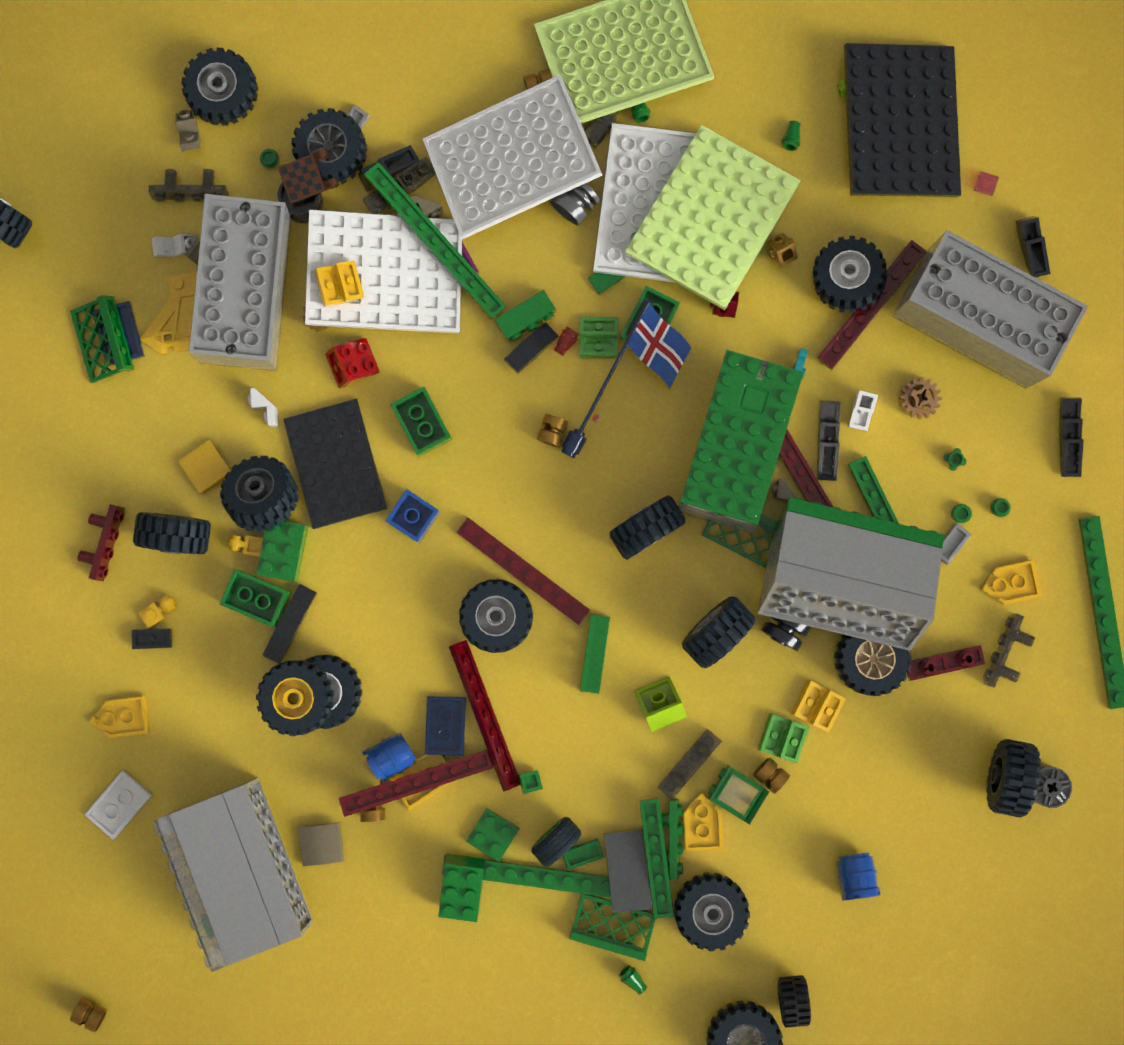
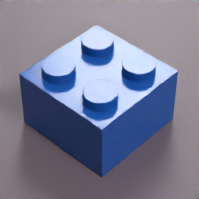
(412, 516)

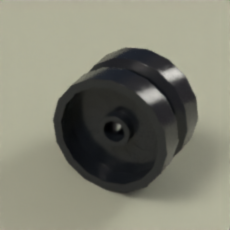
(300, 210)
(784, 632)

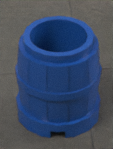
(389, 757)
(857, 876)

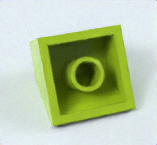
(660, 704)

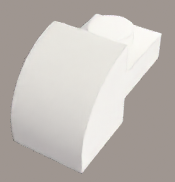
(862, 410)

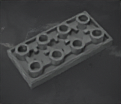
(627, 871)

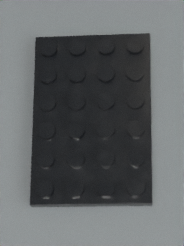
(335, 464)

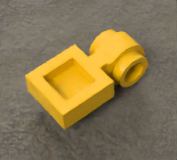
(252, 544)
(154, 614)

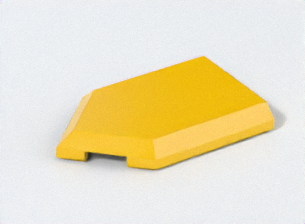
(1013, 582)
(122, 717)
(702, 825)

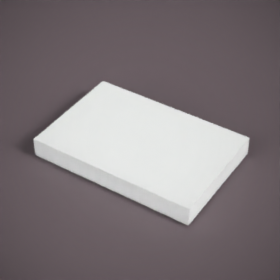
(118, 804)

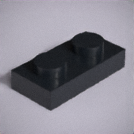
(152, 638)

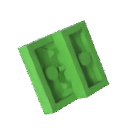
(598, 337)
(783, 738)

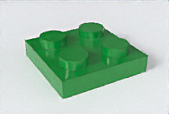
(492, 834)

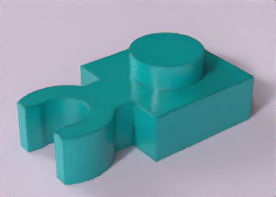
(801, 360)

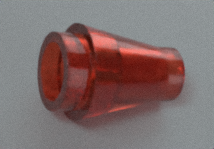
(566, 340)

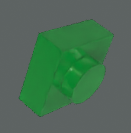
(530, 782)

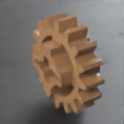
(927, 400)

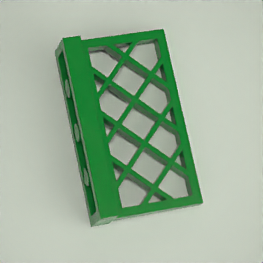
(113, 334)
(764, 522)
(610, 944)

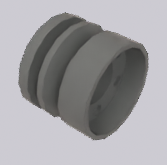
(572, 202)
(1061, 787)

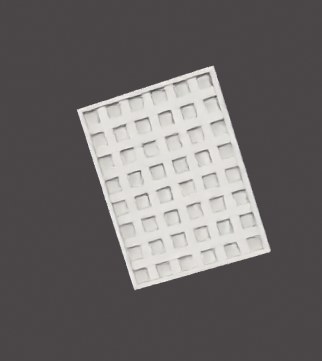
(397, 272)

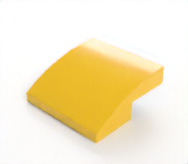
(339, 283)
(205, 466)
(818, 706)

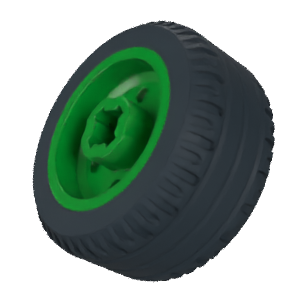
(556, 841)

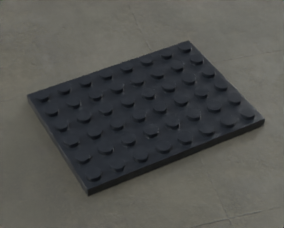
(902, 120)

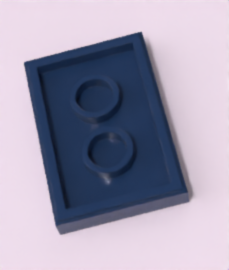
(130, 330)
(445, 726)

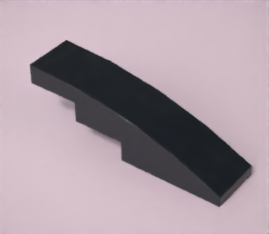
(1071, 437)
(828, 440)
(289, 624)

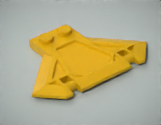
(174, 317)

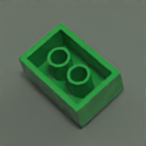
(662, 304)
(421, 421)
(282, 551)
(255, 598)
(461, 887)

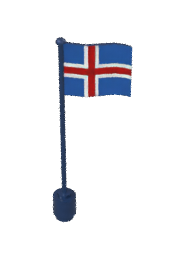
(656, 346)

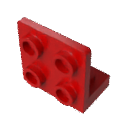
(351, 361)

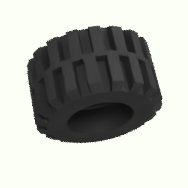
(794, 1001)

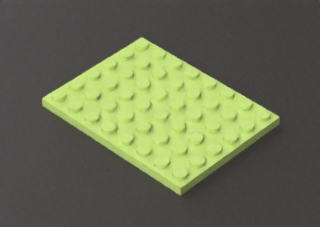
(623, 53)
(712, 217)

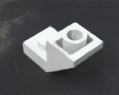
(172, 246)
(258, 401)

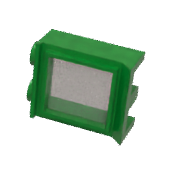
(737, 794)

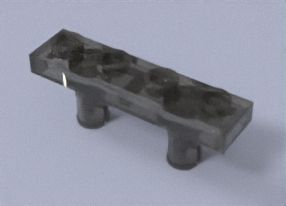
(180, 193)
(1005, 643)
(689, 764)

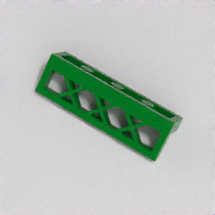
(594, 654)

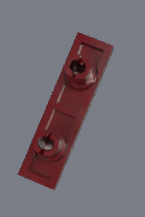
(106, 543)
(946, 662)

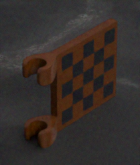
(303, 177)

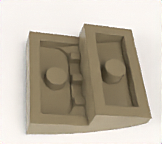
(321, 844)

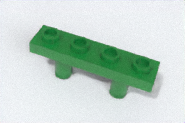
(675, 829)

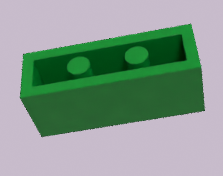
(526, 316)

